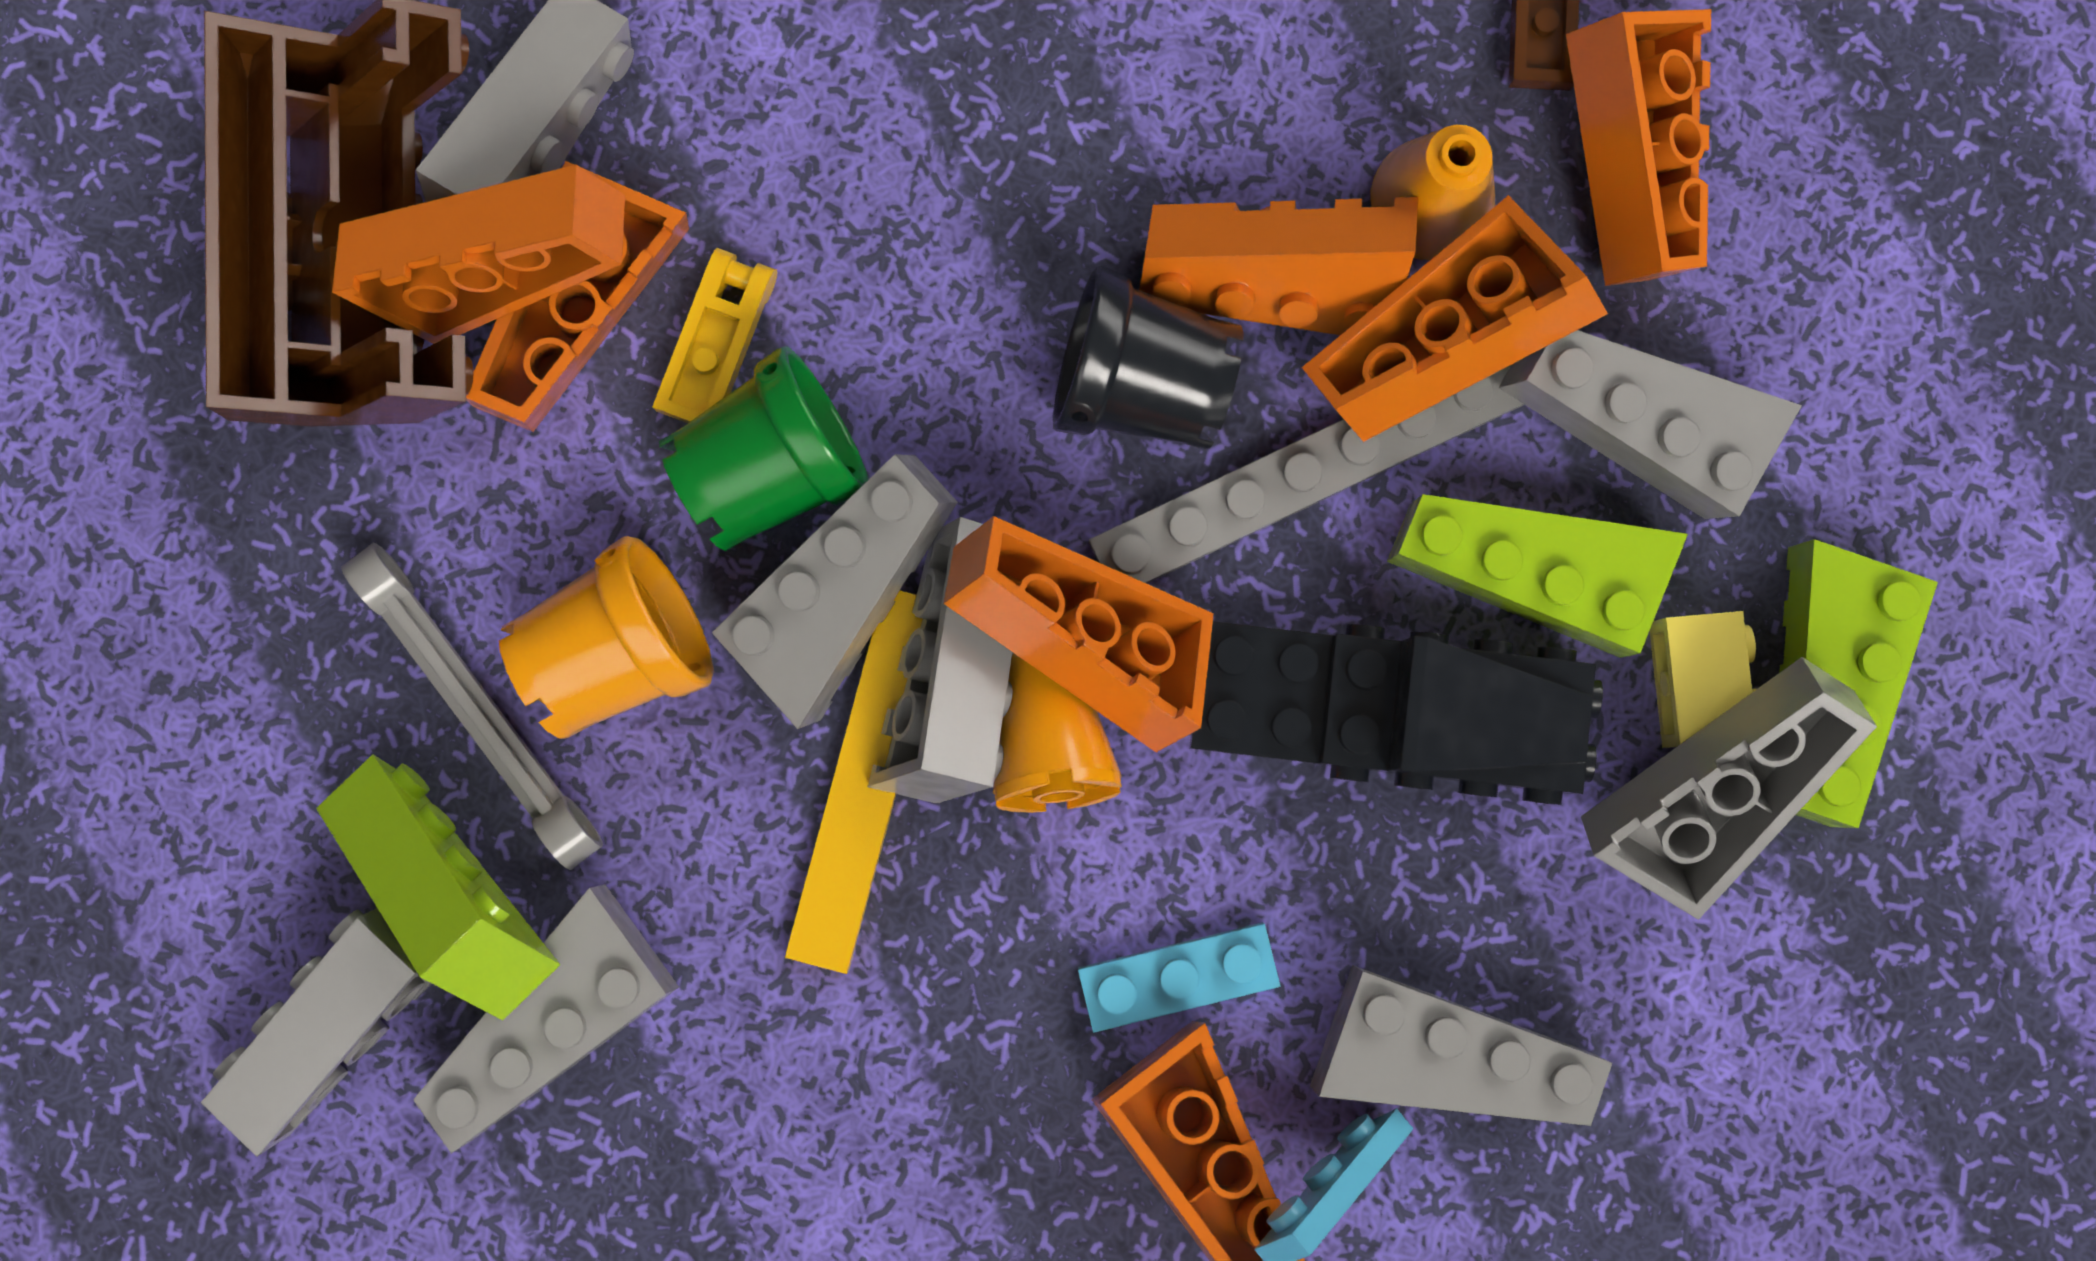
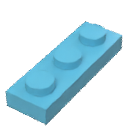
(1178, 977)
(1333, 1187)

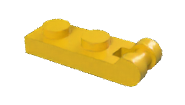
(714, 337)

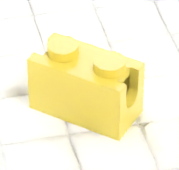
(1699, 670)

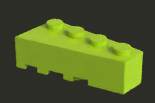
(1553, 569)
(1863, 629)
(434, 890)

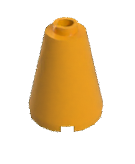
(1449, 176)
(1051, 747)

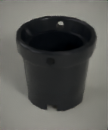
(1144, 366)

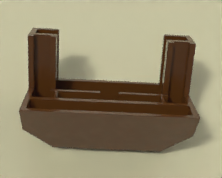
(274, 251)

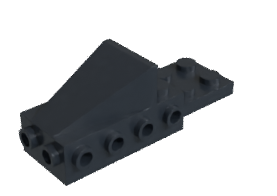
(1404, 708)

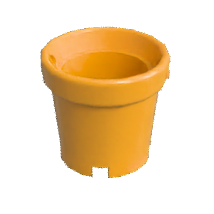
(608, 642)

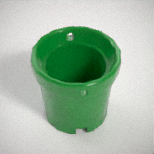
(764, 453)

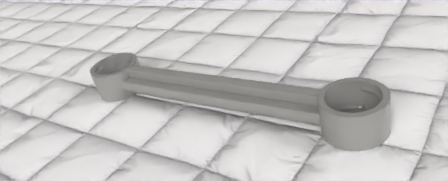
(555, 817)

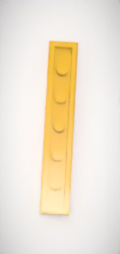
(854, 814)

